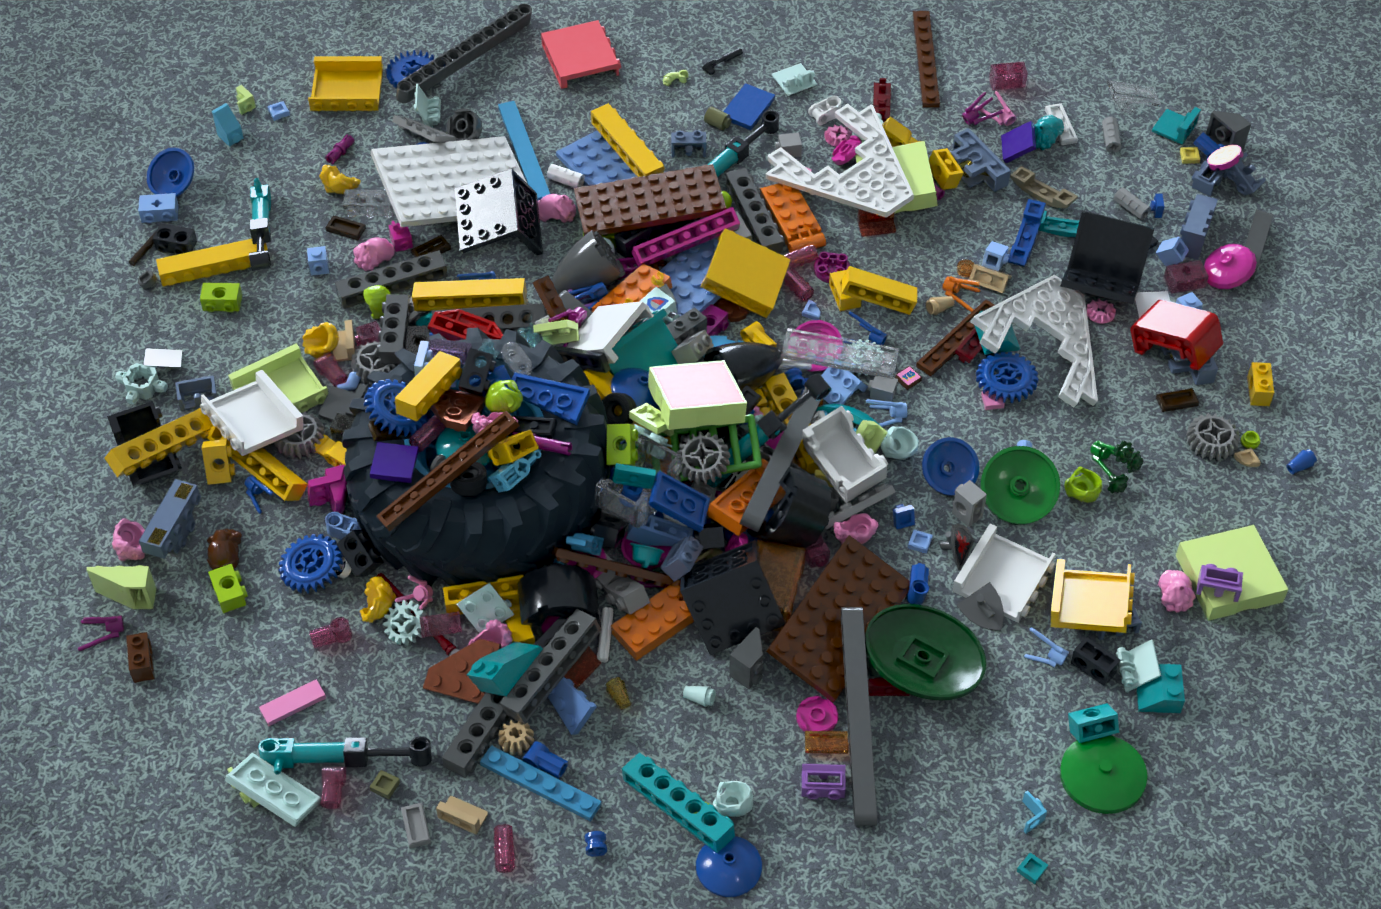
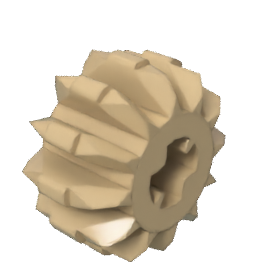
(510, 743)

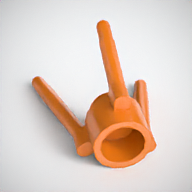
(953, 285)

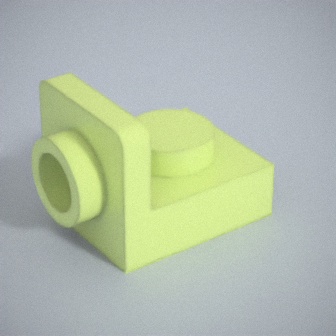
(245, 100)

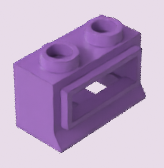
(1221, 580)
(818, 789)

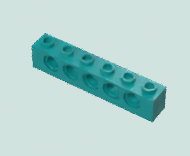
(636, 775)

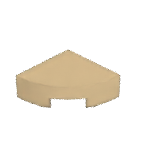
(1247, 457)

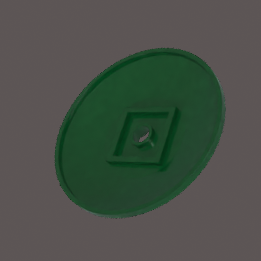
(951, 651)

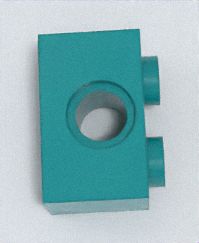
(1093, 722)

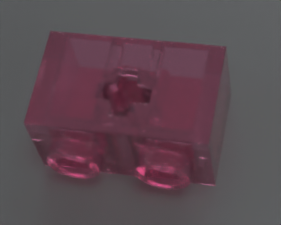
(1008, 75)
(1185, 276)

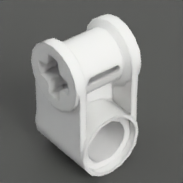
(826, 109)

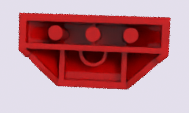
(454, 325)

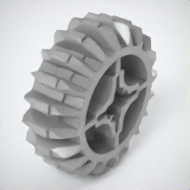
(366, 360)
(1215, 432)
(298, 446)
(719, 458)

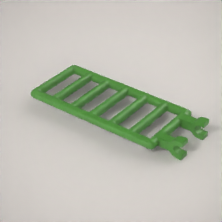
(738, 465)

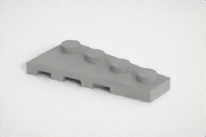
(422, 129)
(862, 502)

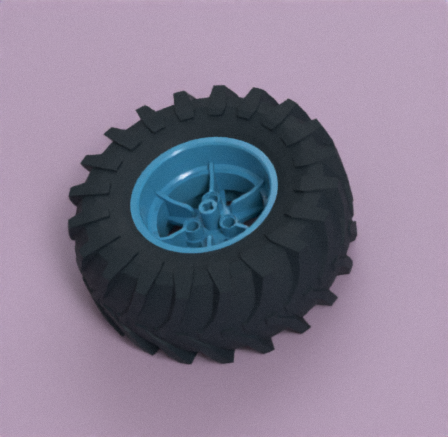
(493, 531)

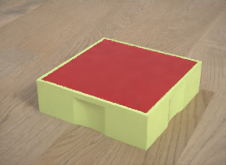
(697, 395)

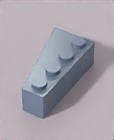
(1197, 224)

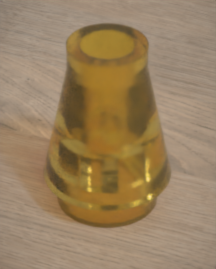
(617, 690)

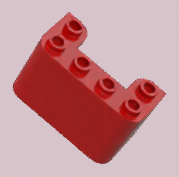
(1180, 328)

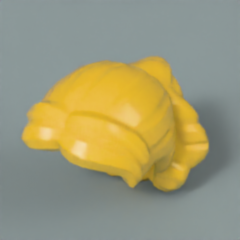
(335, 181)
(320, 340)
(379, 599)

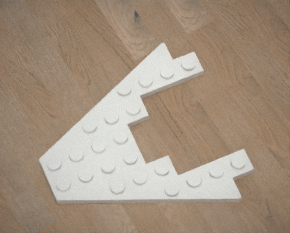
(870, 185)
(1062, 315)

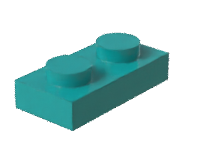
(633, 476)

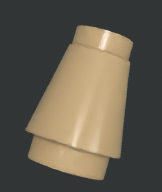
(939, 304)

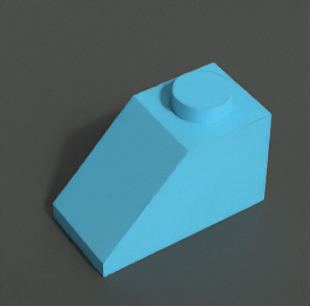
(227, 125)

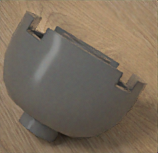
(464, 125)

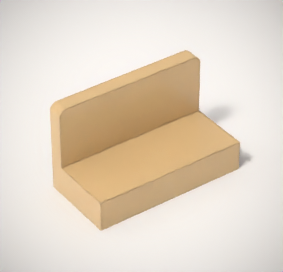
(989, 278)
(346, 344)
(461, 814)

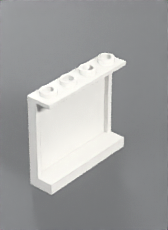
(607, 326)
(253, 415)
(1009, 568)

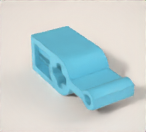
(513, 472)

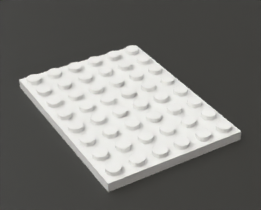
(425, 176)

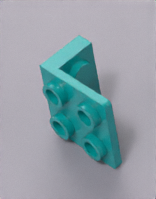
(1176, 126)

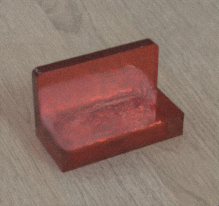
(874, 224)
(583, 667)

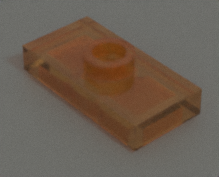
(826, 742)

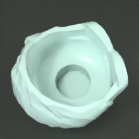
(899, 443)
(735, 800)

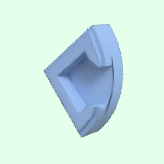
(811, 311)

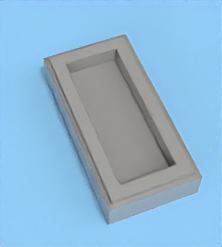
(415, 825)

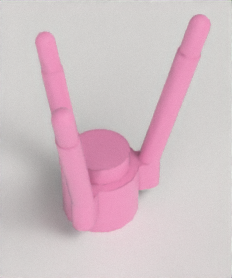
(1006, 117)
(421, 593)

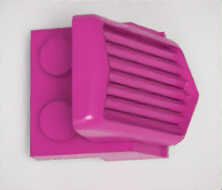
(329, 489)

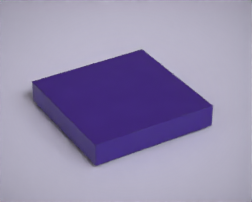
(1018, 142)
(394, 462)

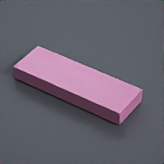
(292, 702)

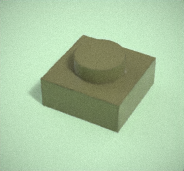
(384, 784)

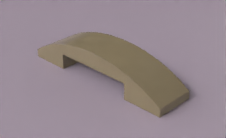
(1026, 181)

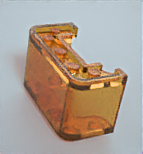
(783, 569)

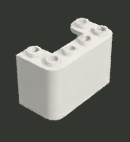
(843, 455)

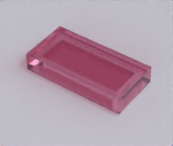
(440, 624)

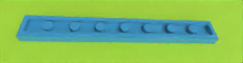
(523, 148)

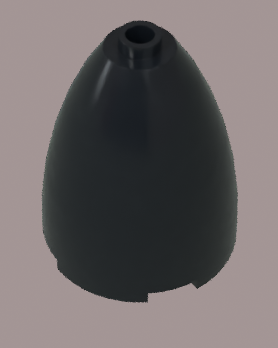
(748, 362)

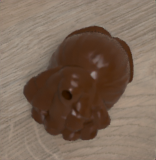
(224, 548)

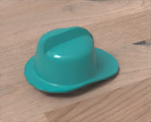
(646, 555)

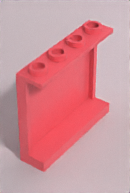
(579, 51)

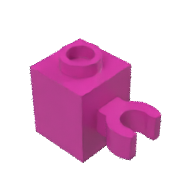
(400, 237)

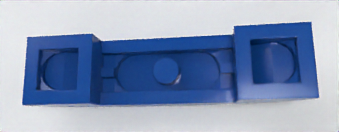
(1027, 233)

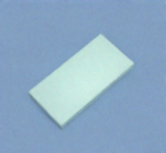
(275, 792)

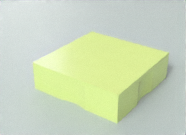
(917, 170)
(1239, 550)

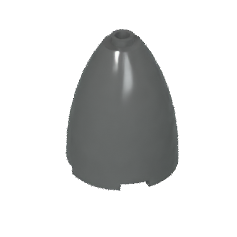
(587, 264)

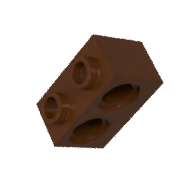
(140, 657)

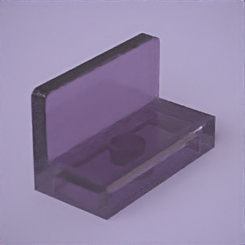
(453, 348)

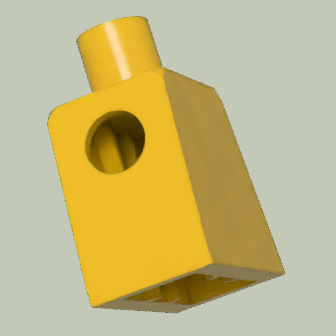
(506, 453)

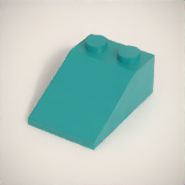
(503, 668)

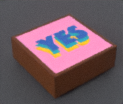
(908, 377)

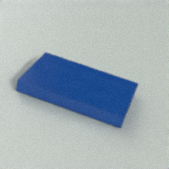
(749, 106)
(679, 501)

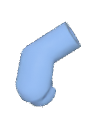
(351, 383)

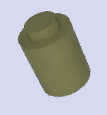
(717, 118)

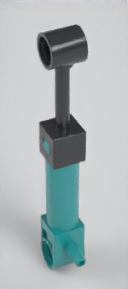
(738, 149)
(259, 225)
(772, 424)
(353, 752)

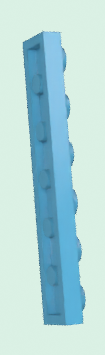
(540, 783)

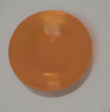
(965, 267)

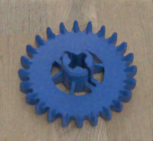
(406, 66)
(1005, 383)
(385, 409)
(314, 568)

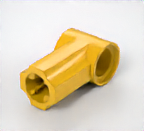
(756, 333)

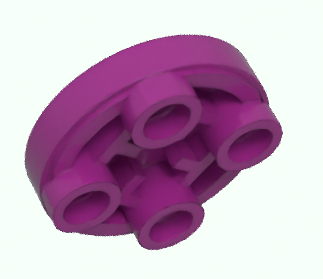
(830, 263)

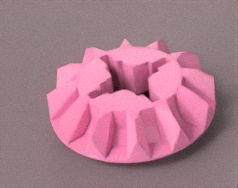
(830, 135)
(1100, 316)

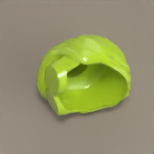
(374, 298)
(502, 399)
(1084, 487)

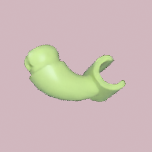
(681, 75)

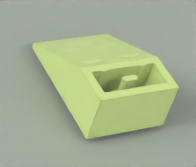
(125, 585)

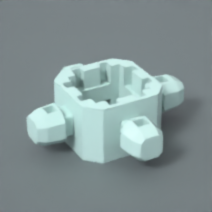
(145, 391)

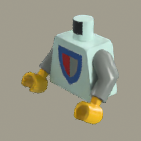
(659, 299)

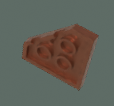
(457, 408)
(450, 674)

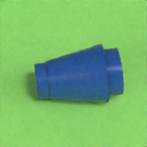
(1302, 461)

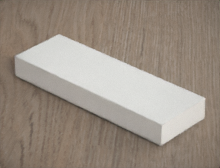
(1068, 135)

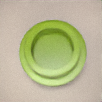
(1250, 440)

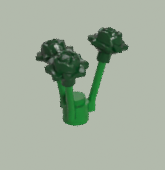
(1124, 454)

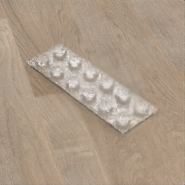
(840, 353)

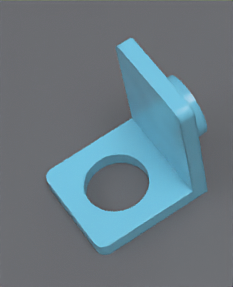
(1038, 810)

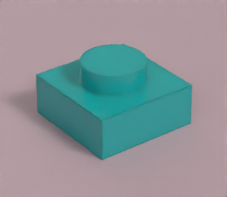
(1032, 868)

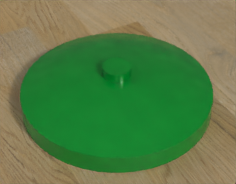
(1020, 485)
(1103, 774)

